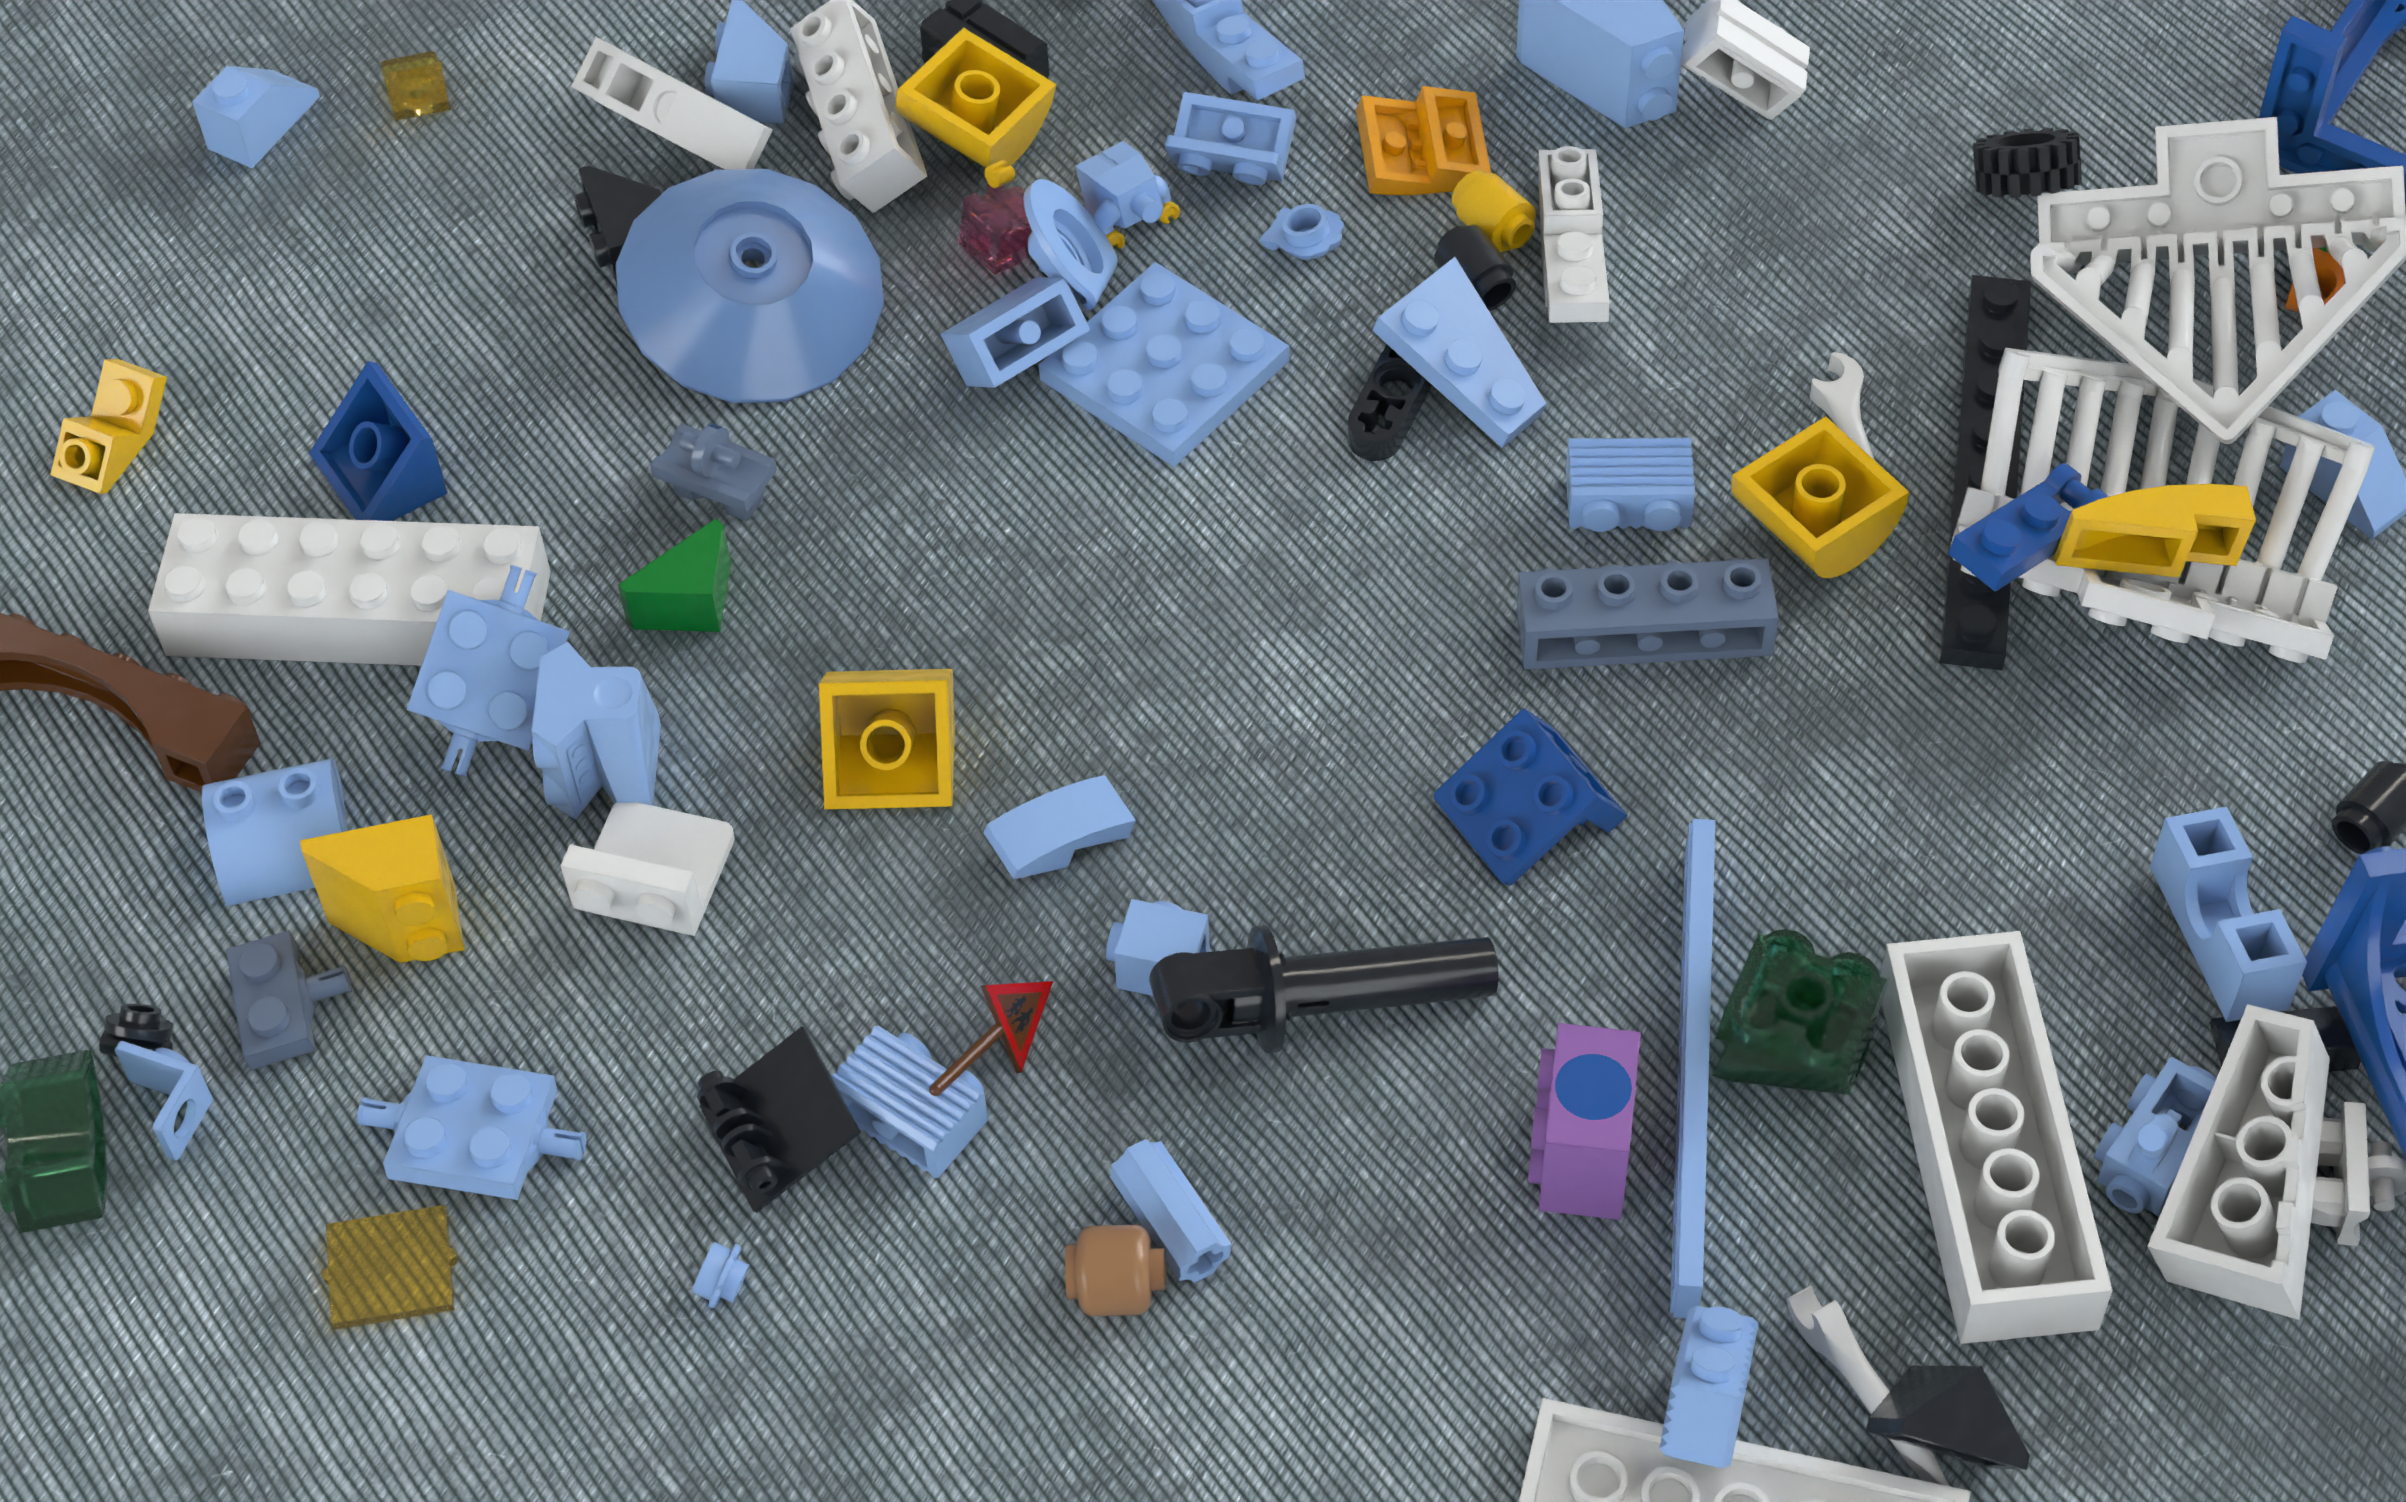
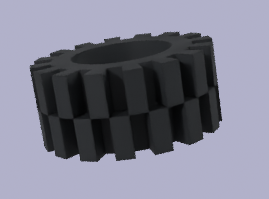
(2027, 162)

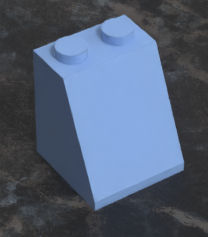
(1606, 53)

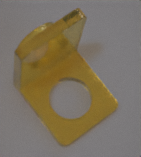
(415, 85)

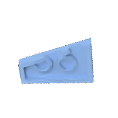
(1462, 353)

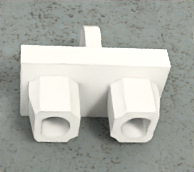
(2346, 1197)

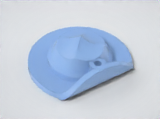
(1068, 241)

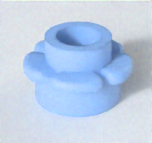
(721, 1274)

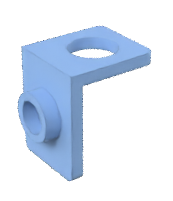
(173, 1075)

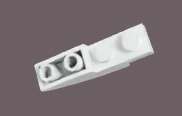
(670, 107)
(1572, 236)

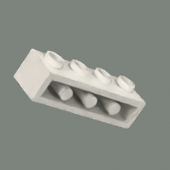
(856, 104)

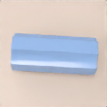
(1170, 1210)

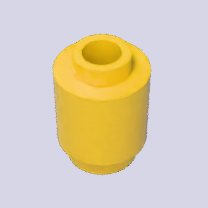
(1496, 208)

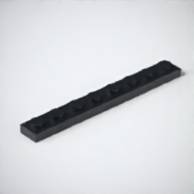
(1973, 612)

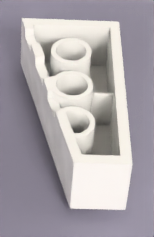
(2250, 1172)

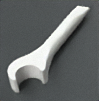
(1842, 398)
(1831, 1336)

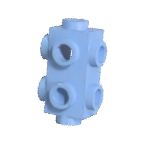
(2148, 1151)

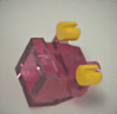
(996, 224)

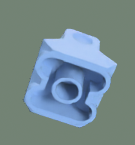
(593, 732)

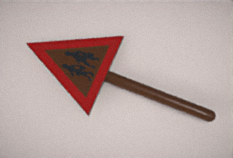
(1016, 1015)

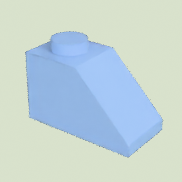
(250, 111)
(2383, 490)

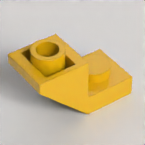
(123, 418)

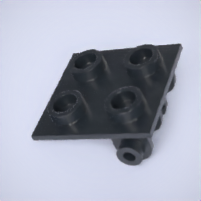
(777, 1118)

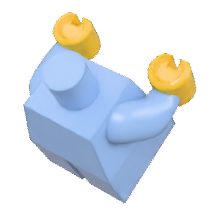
(1123, 191)

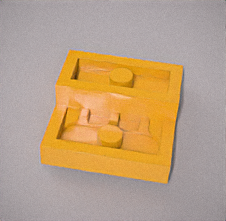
(1421, 143)

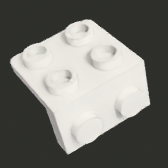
(650, 867)

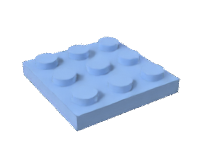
(1165, 364)

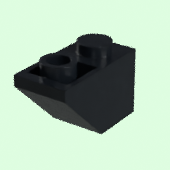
(611, 207)

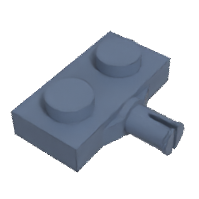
(277, 998)

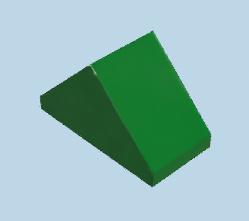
(682, 586)

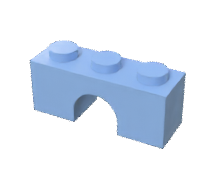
(2204, 879)

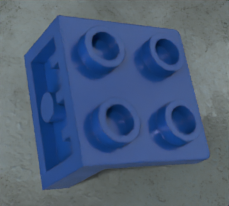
(1524, 796)

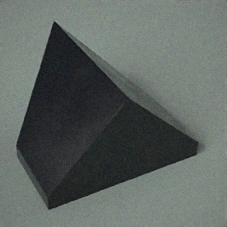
(1950, 1414)

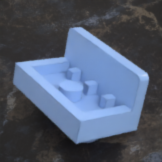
(1231, 138)

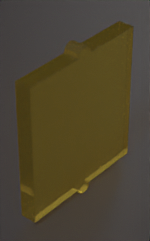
(389, 1267)

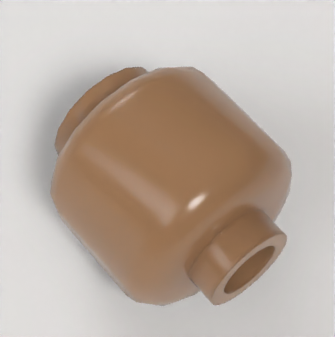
(1114, 1270)

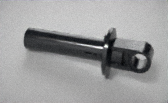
(1259, 989)

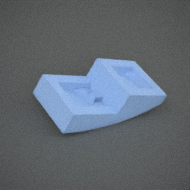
(1051, 827)

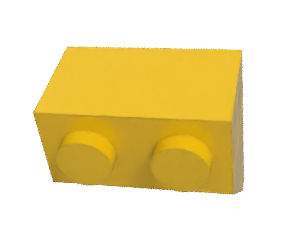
(887, 738)
(389, 888)

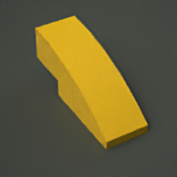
(2159, 529)

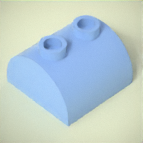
(259, 823)

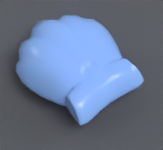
(1304, 232)

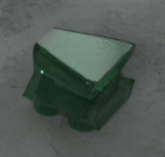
(1799, 1016)

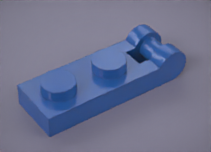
(2022, 530)

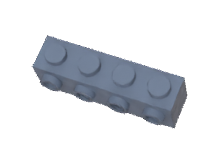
(1646, 613)

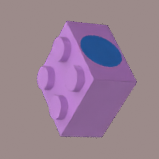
(1584, 1120)

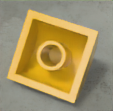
(977, 100)
(1823, 498)

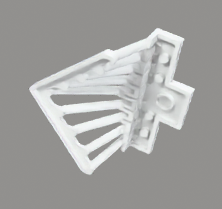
(2219, 199)
(2207, 599)

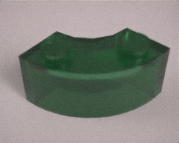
(53, 1142)

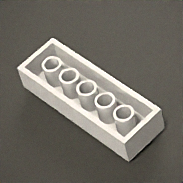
(328, 585)
(1993, 1139)

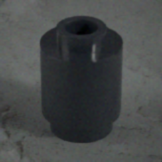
(1480, 261)
(2373, 809)

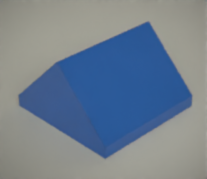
(378, 452)

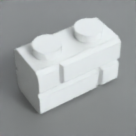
(1745, 56)

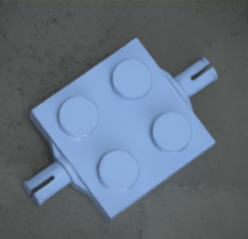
(484, 669)
(471, 1127)

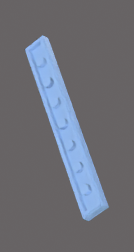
(1693, 1070)

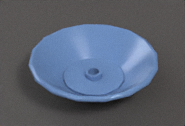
(742, 327)

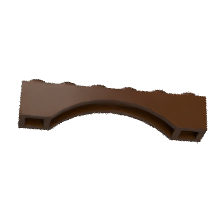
(190, 730)

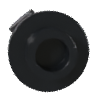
(138, 1026)

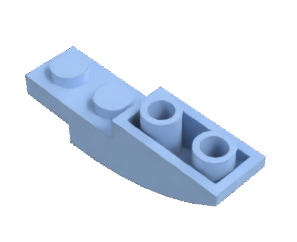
(1232, 46)

